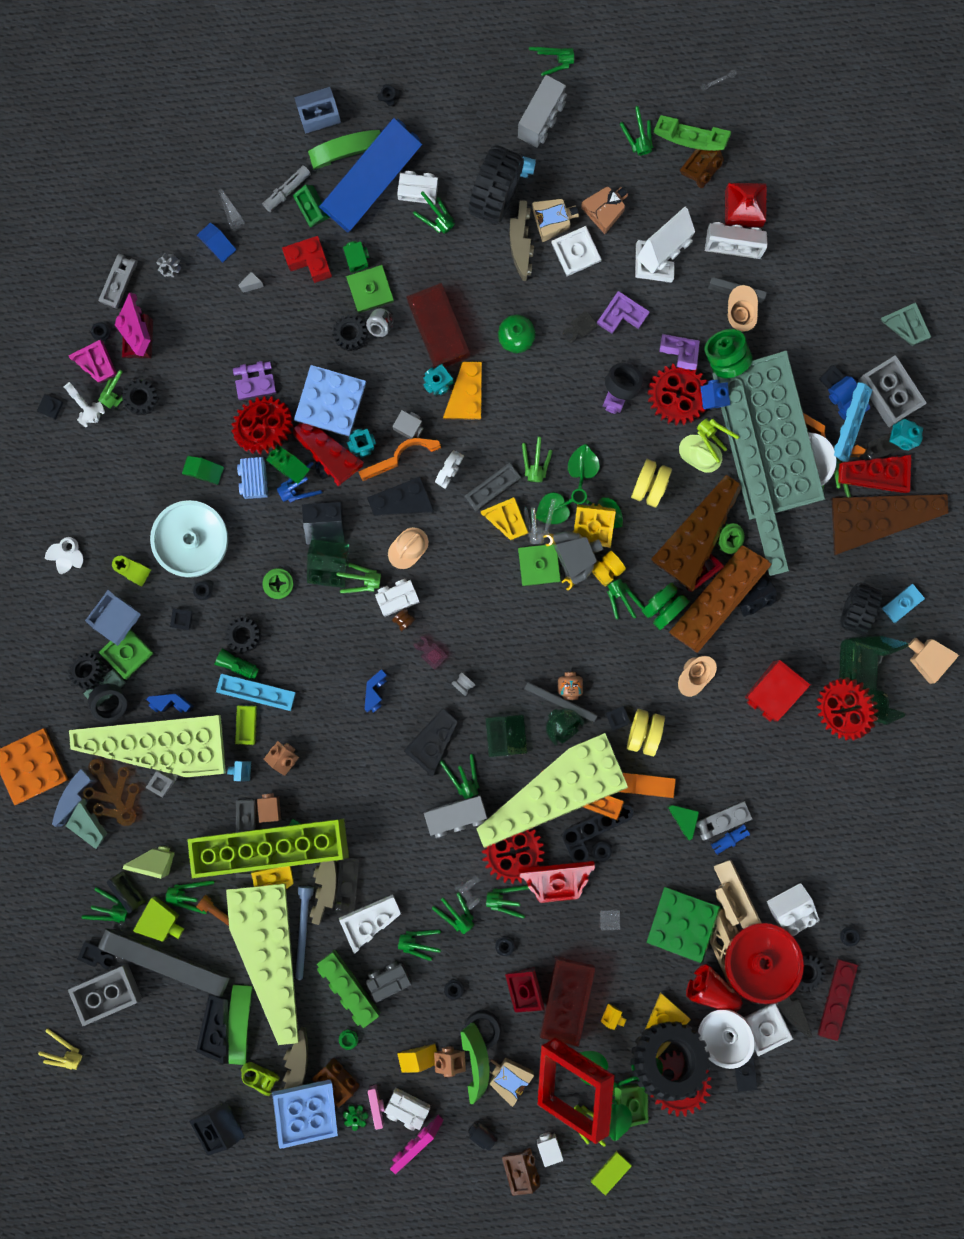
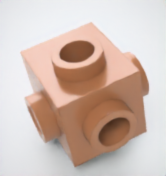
(281, 757)
(449, 1061)

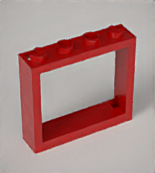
(603, 1080)

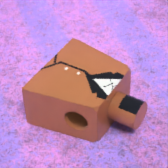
(605, 207)

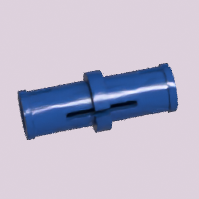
(730, 839)

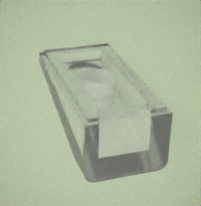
(234, 218)

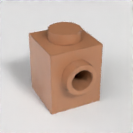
(269, 808)

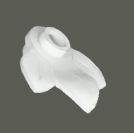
(65, 558)

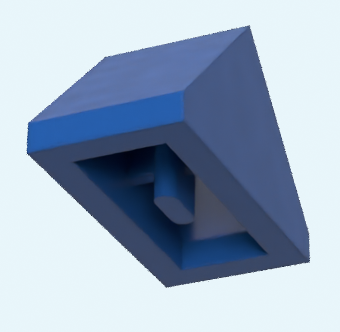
(216, 242)

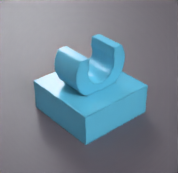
(240, 771)

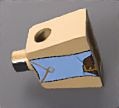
(553, 217)
(509, 1079)

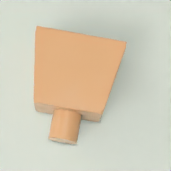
(931, 658)

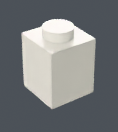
(549, 1149)

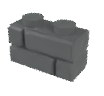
(388, 981)

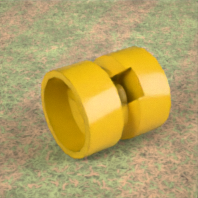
(609, 567)

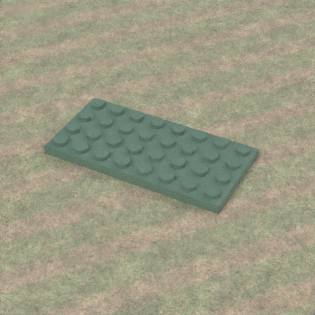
(779, 433)

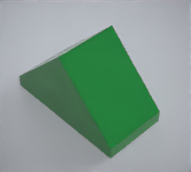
(203, 470)
(685, 819)

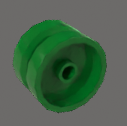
(728, 353)
(662, 603)

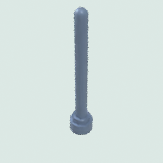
(305, 895)

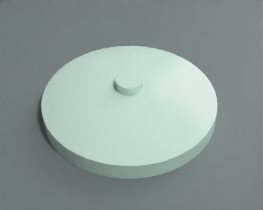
(189, 538)

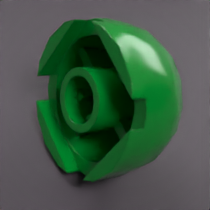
(516, 333)

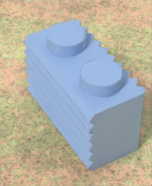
(253, 478)

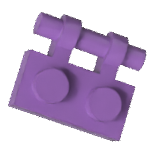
(256, 386)

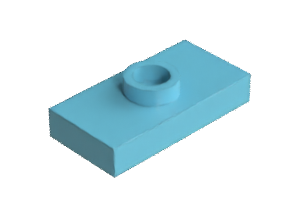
(903, 603)

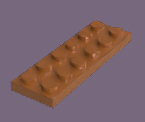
(720, 598)

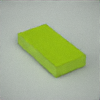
(246, 725)
(611, 1173)

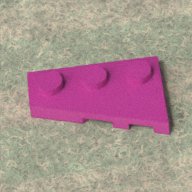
(132, 327)

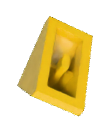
(417, 1059)

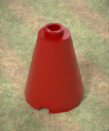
(712, 990)

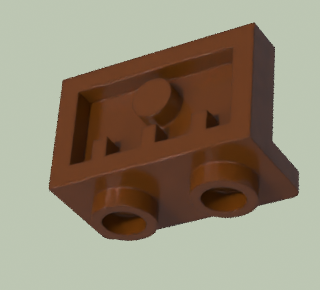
(702, 166)
(342, 1082)
(521, 1172)

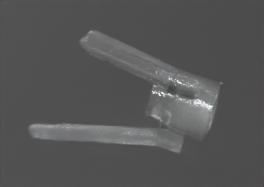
(537, 533)

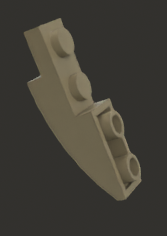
(520, 245)
(327, 877)
(297, 1061)

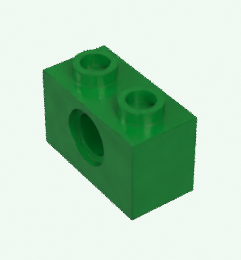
(287, 464)

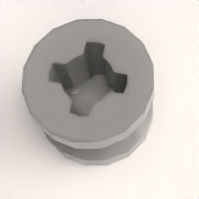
(463, 684)

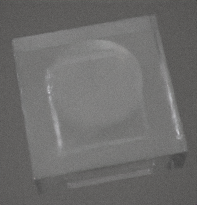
(609, 920)

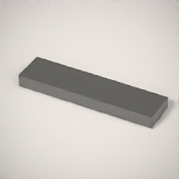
(560, 702)
(245, 822)

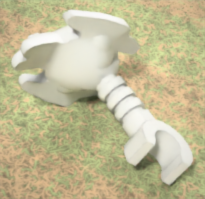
(91, 413)

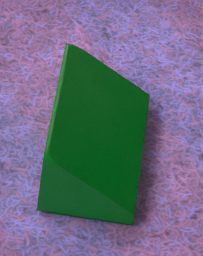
(309, 204)

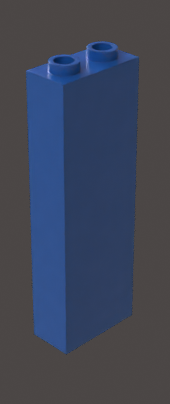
(370, 174)

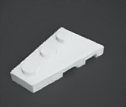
(367, 921)

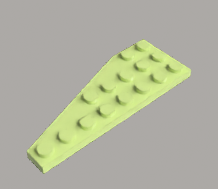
(172, 746)
(572, 781)
(263, 939)

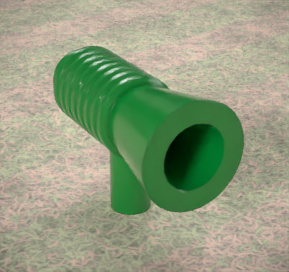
(236, 664)

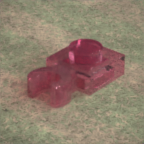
(432, 654)

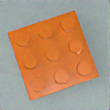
(30, 766)

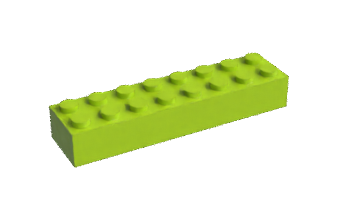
(268, 848)

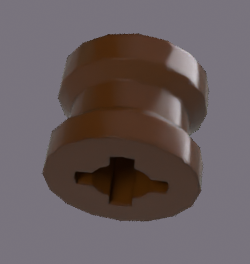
(403, 619)

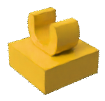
(612, 1017)

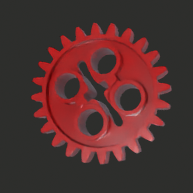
(673, 411)
(262, 425)
(851, 725)
(513, 872)
(676, 1064)

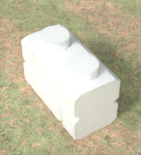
(412, 185)
(397, 597)
(407, 1109)

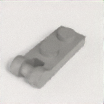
(117, 281)
(724, 820)

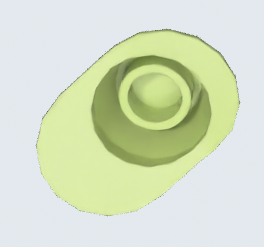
(697, 454)

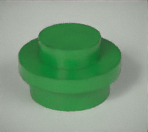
(348, 1039)

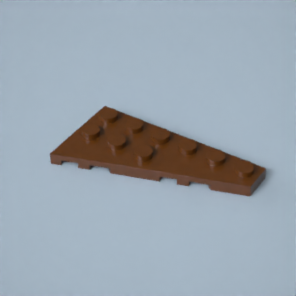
(871, 518)
(695, 539)

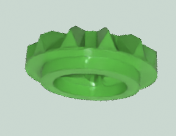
(735, 542)
(271, 577)

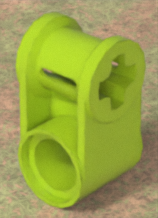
(133, 571)
(262, 1080)

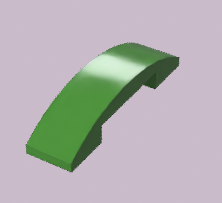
(691, 136)
(341, 148)
(238, 1023)
(473, 1042)

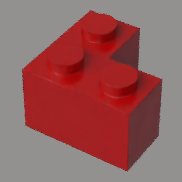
(310, 254)

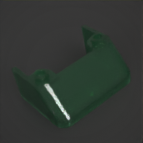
(860, 662)

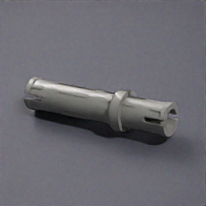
(283, 191)

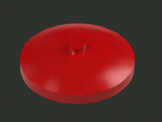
(764, 963)

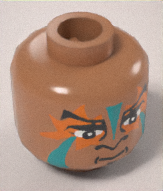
(570, 686)

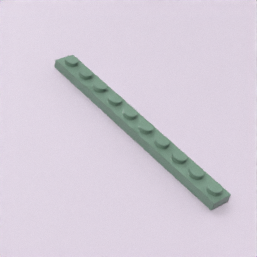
(757, 481)

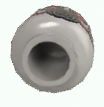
(380, 322)

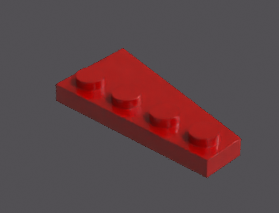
(332, 455)
(883, 474)

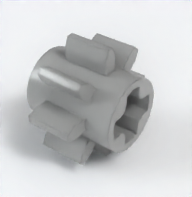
(169, 265)

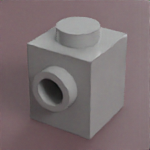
(408, 425)

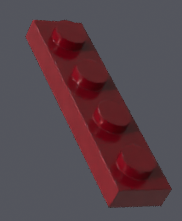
(837, 1000)

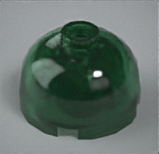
(563, 725)

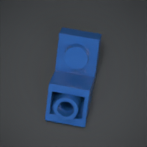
(372, 699)
(162, 702)

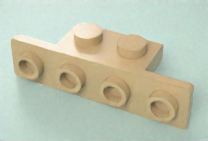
(734, 896)

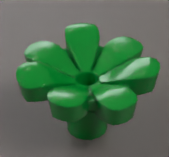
(355, 1113)

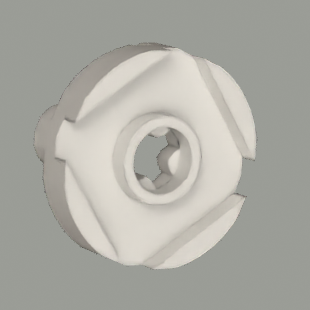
(449, 469)

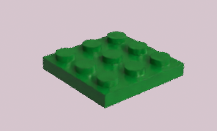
(683, 925)

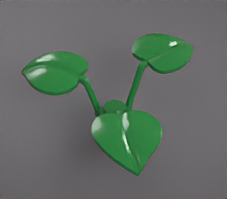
(581, 464)
(620, 1114)

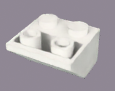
(793, 910)

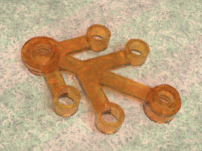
(113, 795)

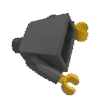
(575, 555)

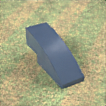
(72, 796)

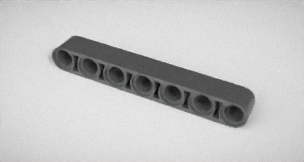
(164, 962)

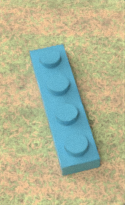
(853, 422)
(256, 692)

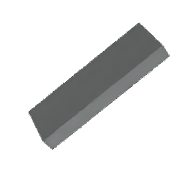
(726, 287)
(492, 487)

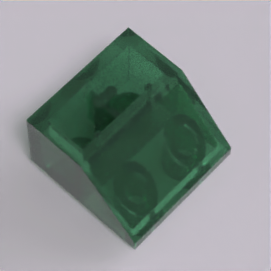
(324, 562)
(506, 735)

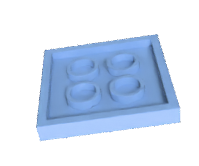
(330, 400)
(304, 1113)

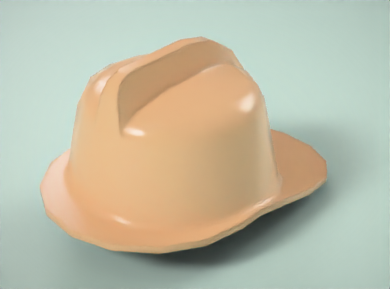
(742, 308)
(408, 548)
(696, 675)

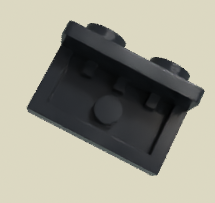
(760, 596)

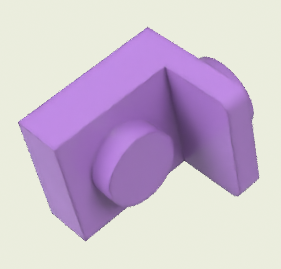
(613, 404)

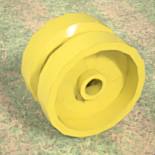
(651, 483)
(647, 733)

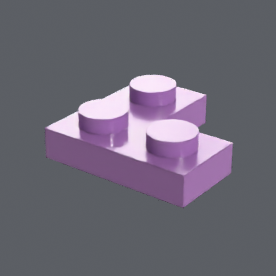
(622, 308)
(685, 349)

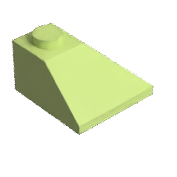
(152, 863)

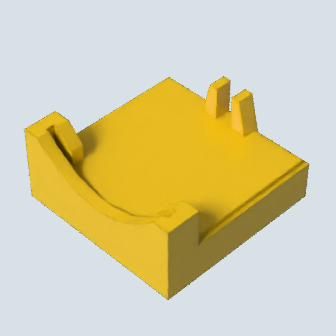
(595, 523)

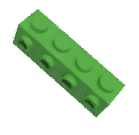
(348, 988)

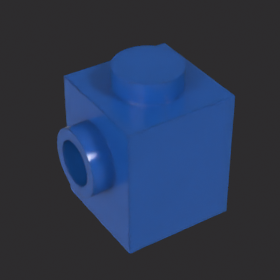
(715, 394)

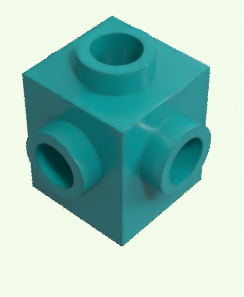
(442, 376)
(906, 434)
(361, 436)

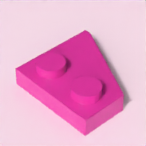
(95, 361)

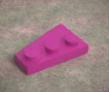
(415, 1145)

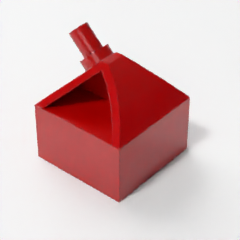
(745, 204)

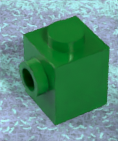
(356, 256)

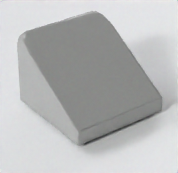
(250, 283)

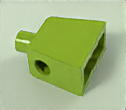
(158, 921)

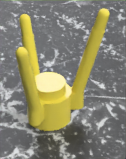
(71, 1059)

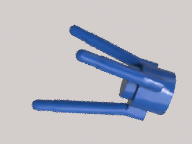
(288, 490)

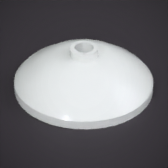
(824, 456)
(724, 1049)

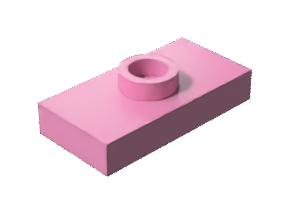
(377, 1107)

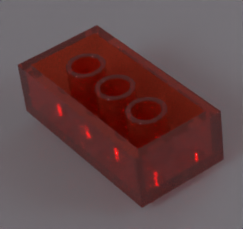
(438, 326)
(567, 1001)

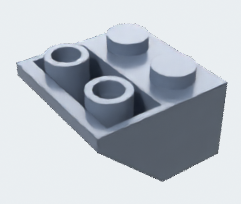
(317, 110)
(113, 617)

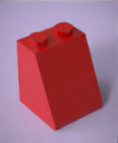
(776, 691)

